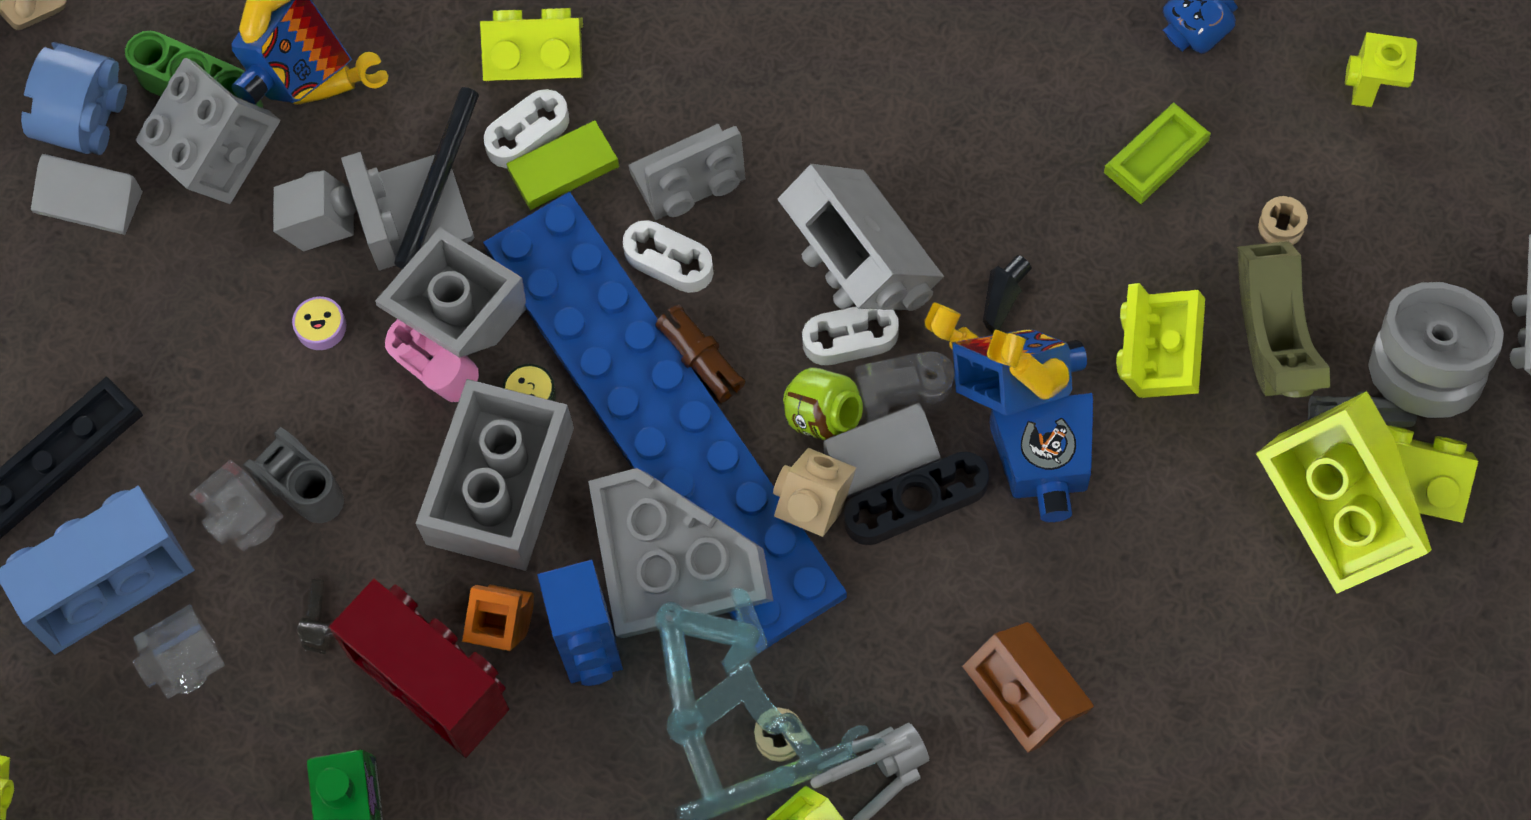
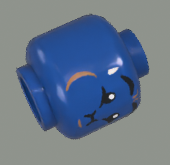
(1198, 23)

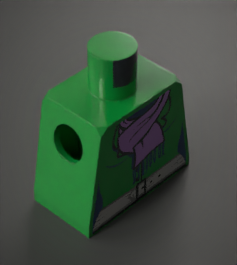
(345, 786)

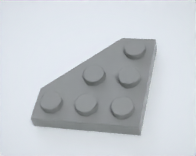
(668, 551)

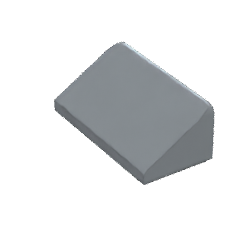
(85, 194)
(885, 448)

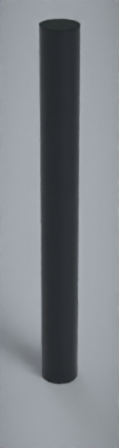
(437, 176)

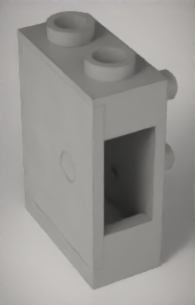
(859, 240)

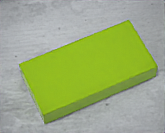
(1157, 153)
(562, 165)

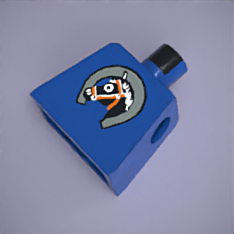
(1047, 452)

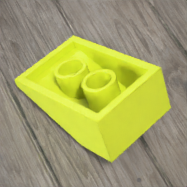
(1348, 492)

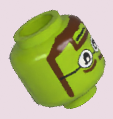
(822, 403)

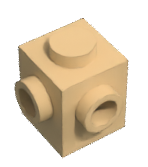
(813, 491)

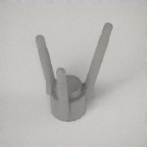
(895, 752)

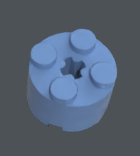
(72, 98)

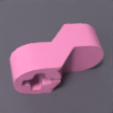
(442, 374)

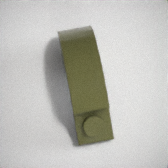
(1277, 321)

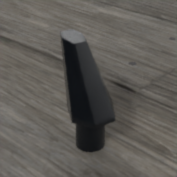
(1003, 291)

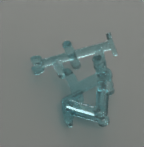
(691, 718)

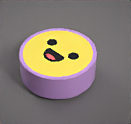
(319, 323)

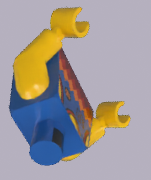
(295, 55)
(1008, 368)

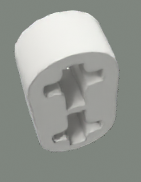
(525, 126)
(673, 247)
(855, 342)

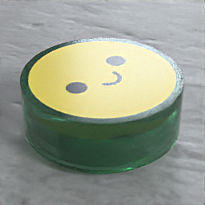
(531, 380)

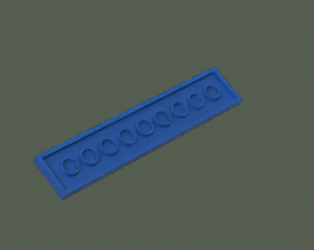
(653, 402)

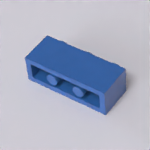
(580, 623)

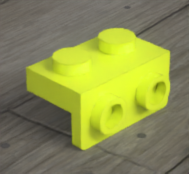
(531, 47)
(1161, 342)
(1437, 473)

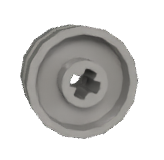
(1435, 349)

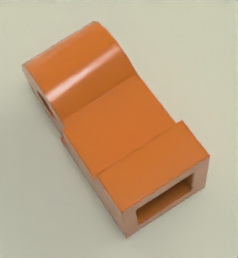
(497, 616)

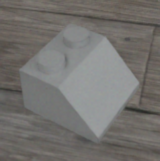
(455, 295)

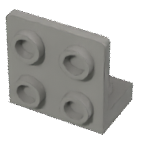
(205, 133)
(690, 171)
(388, 201)

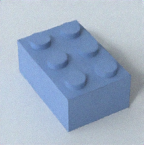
(93, 569)

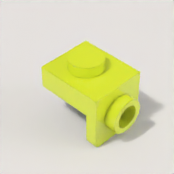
(1380, 61)

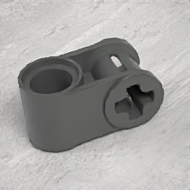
(291, 472)

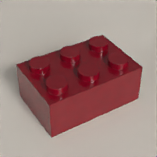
(421, 665)

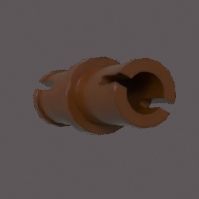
(700, 353)

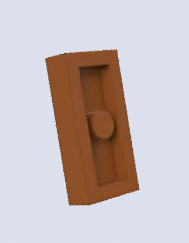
(1027, 685)

